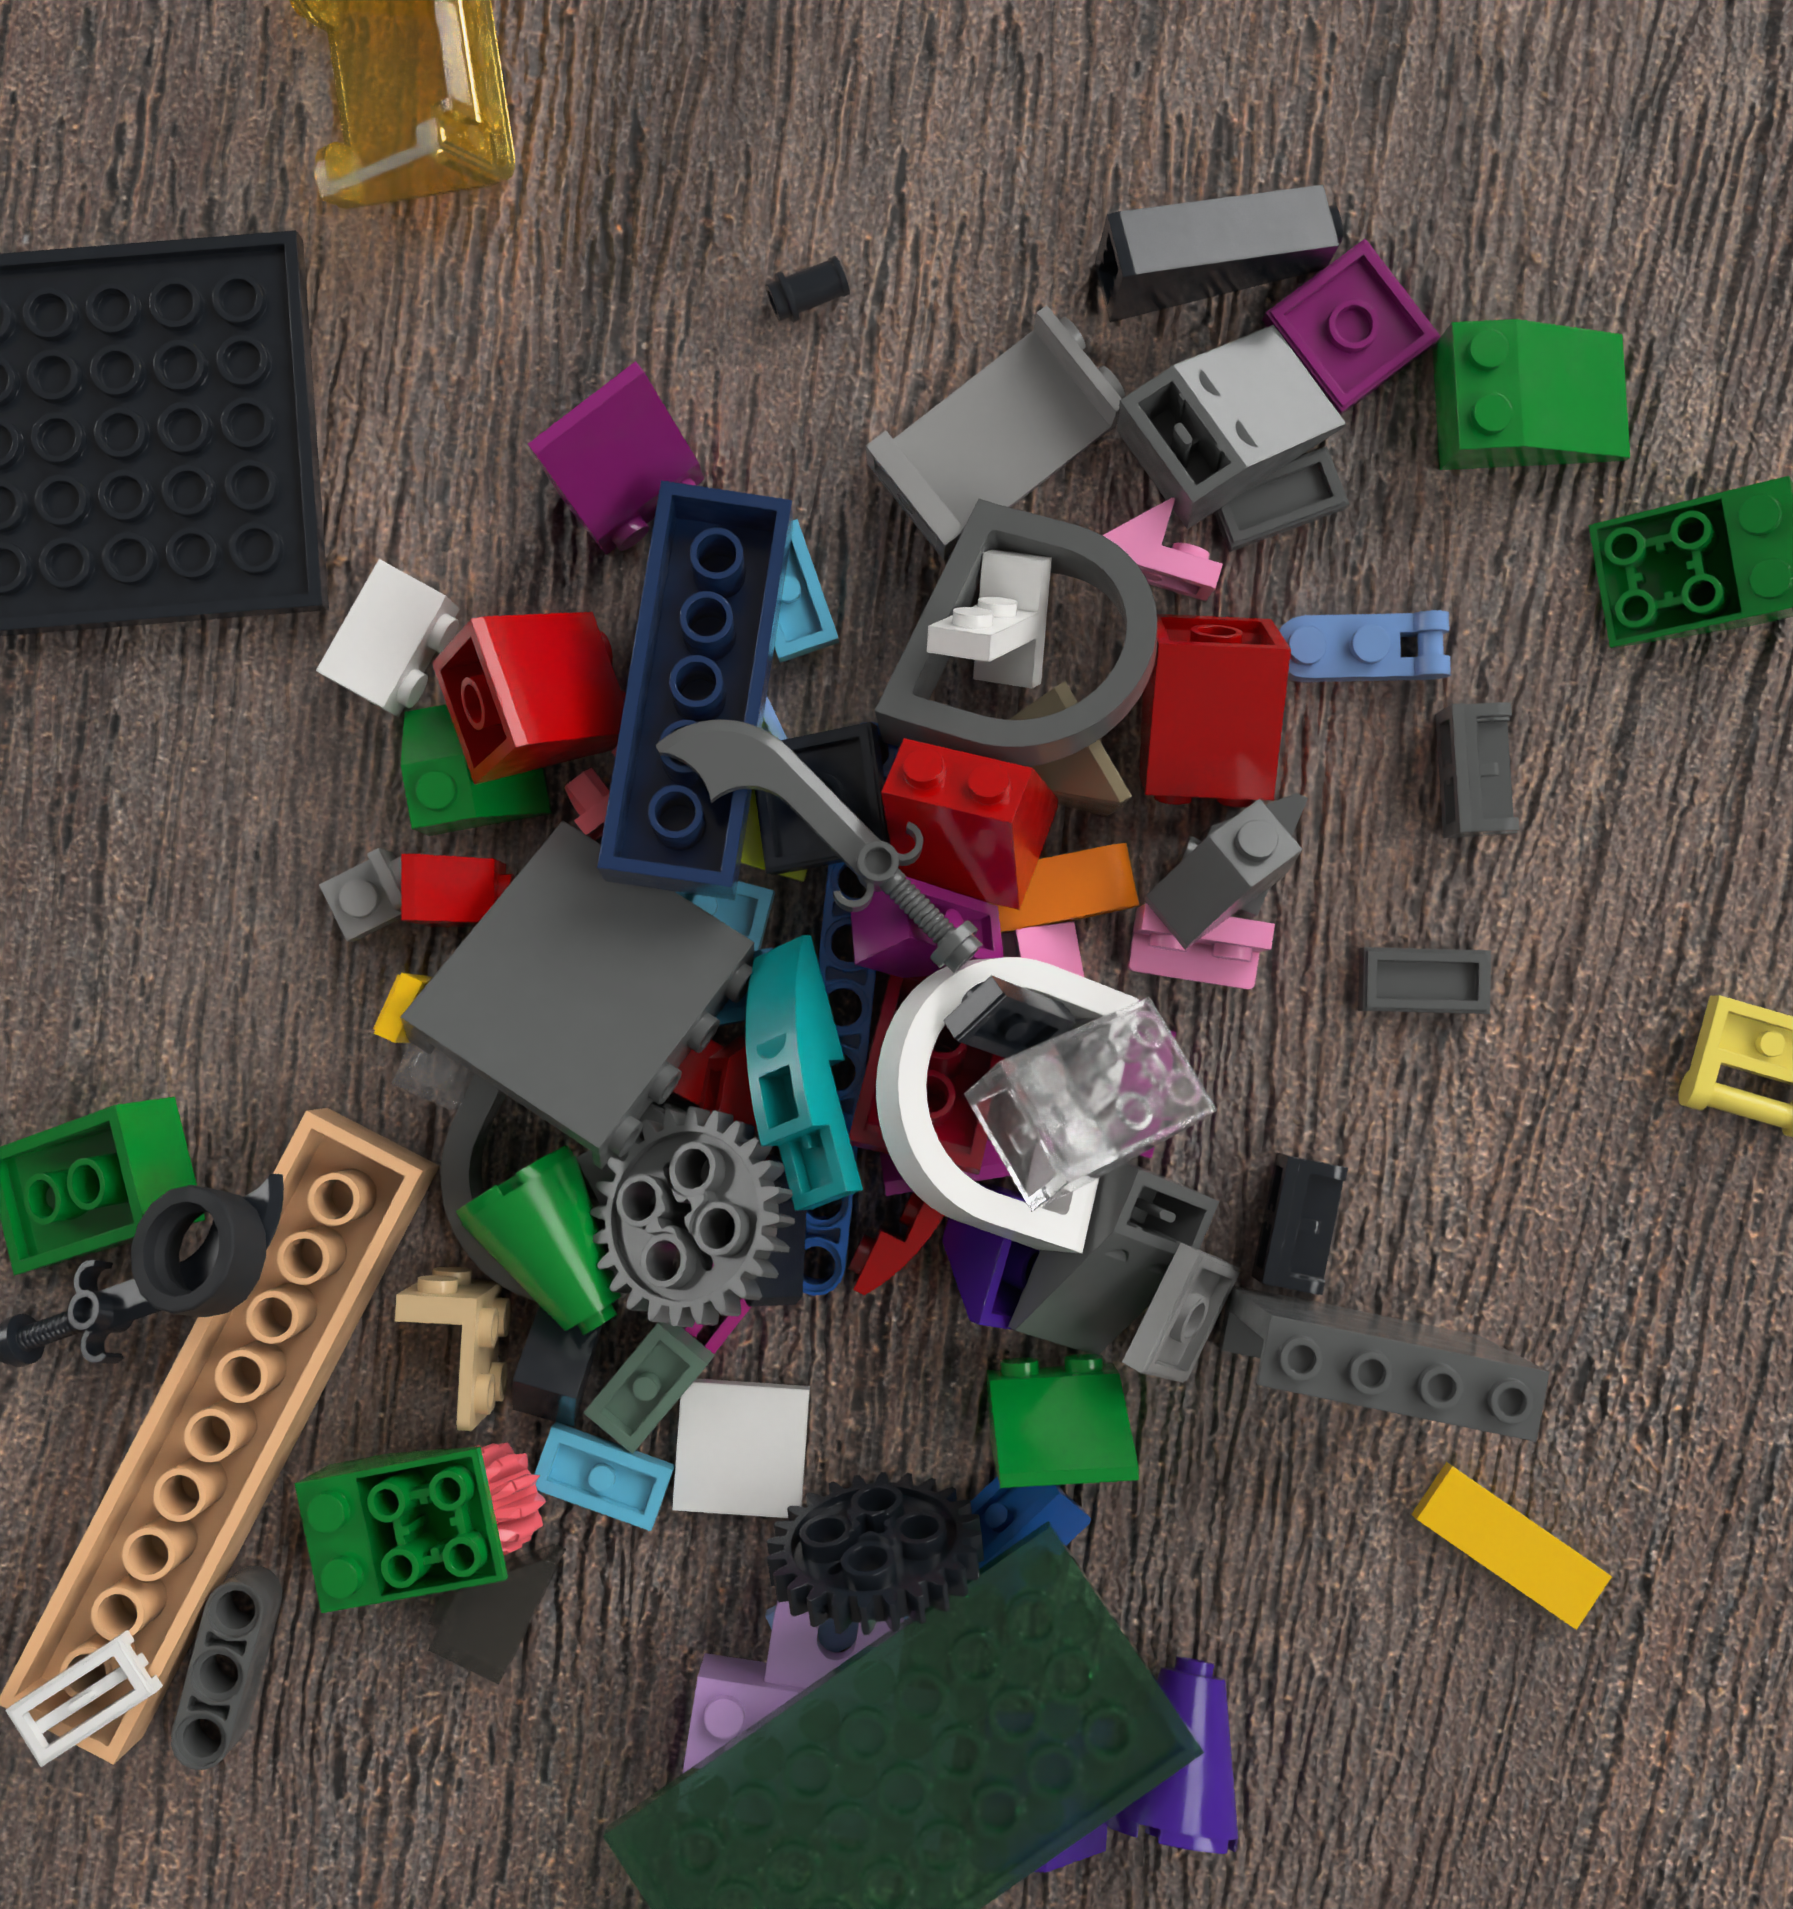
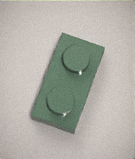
(648, 1384)

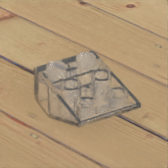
(1088, 1101)

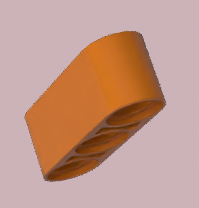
(1075, 888)

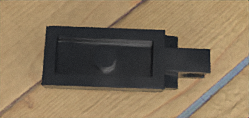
(1007, 1018)

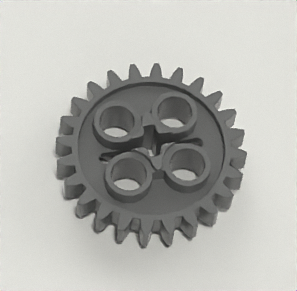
(692, 1218)

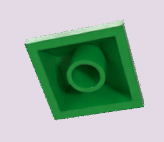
(441, 787)

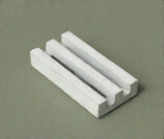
(130, 1667)

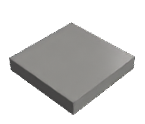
(1181, 1314)

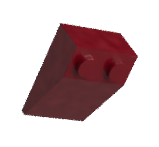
(950, 1075)

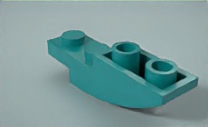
(790, 1075)

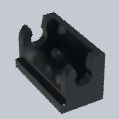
(1298, 1223)

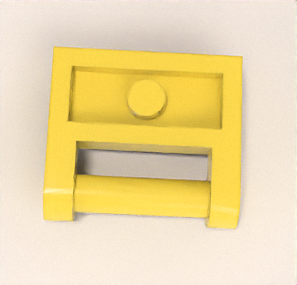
(1745, 1040)

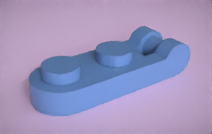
(1366, 647)

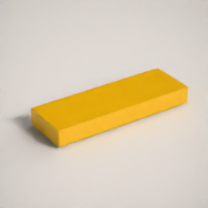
(1511, 1545)

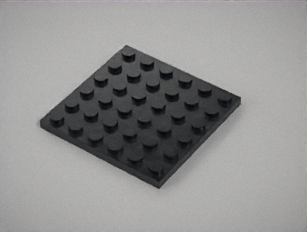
(157, 435)

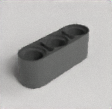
(206, 1688)

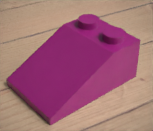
(612, 458)

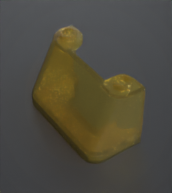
(413, 100)

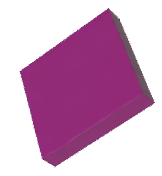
(1353, 326)

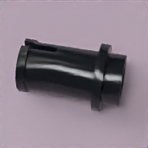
(807, 289)

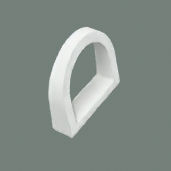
(906, 1116)

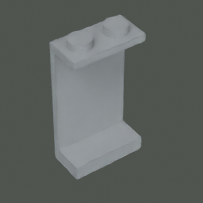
(999, 431)

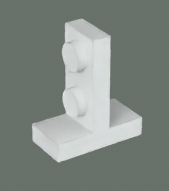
(1006, 626)

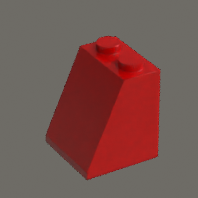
(530, 691)
(1214, 710)
(976, 817)

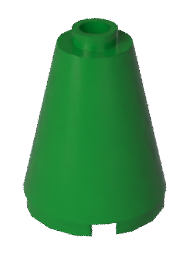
(544, 1239)

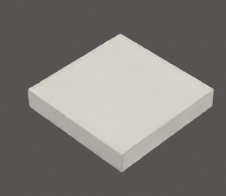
(741, 1448)

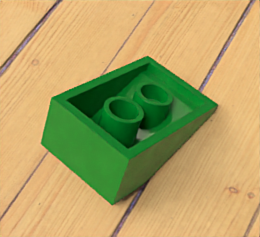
(1529, 395)
(89, 1181)
(1059, 1423)

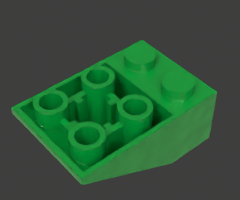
(1697, 565)
(400, 1527)

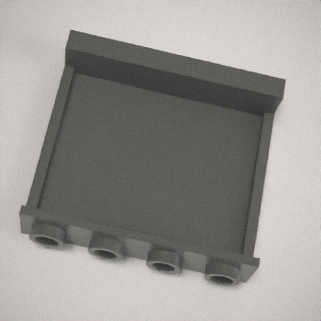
(582, 994)
(1385, 1363)

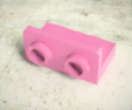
(1221, 957)

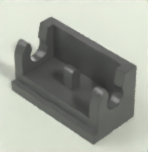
(1475, 770)

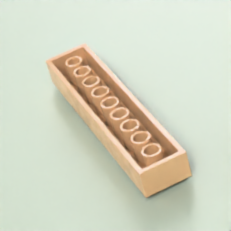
(225, 1426)

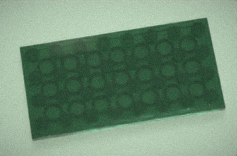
(924, 1760)

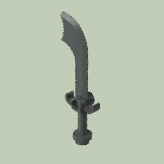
(744, 756)

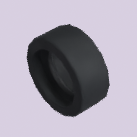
(159, 1241)

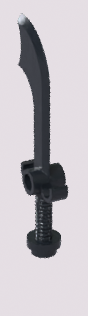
(118, 1306)

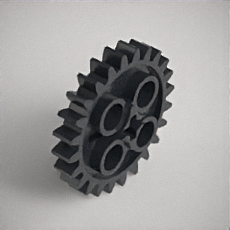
(875, 1552)

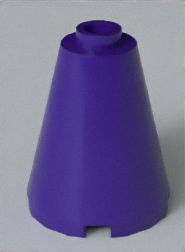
(1198, 1802)

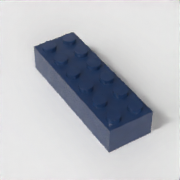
(695, 658)

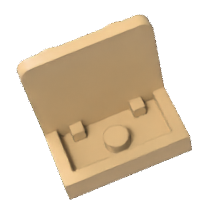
(477, 1305)

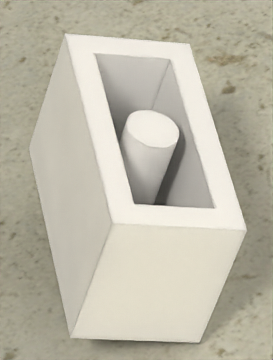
(390, 639)

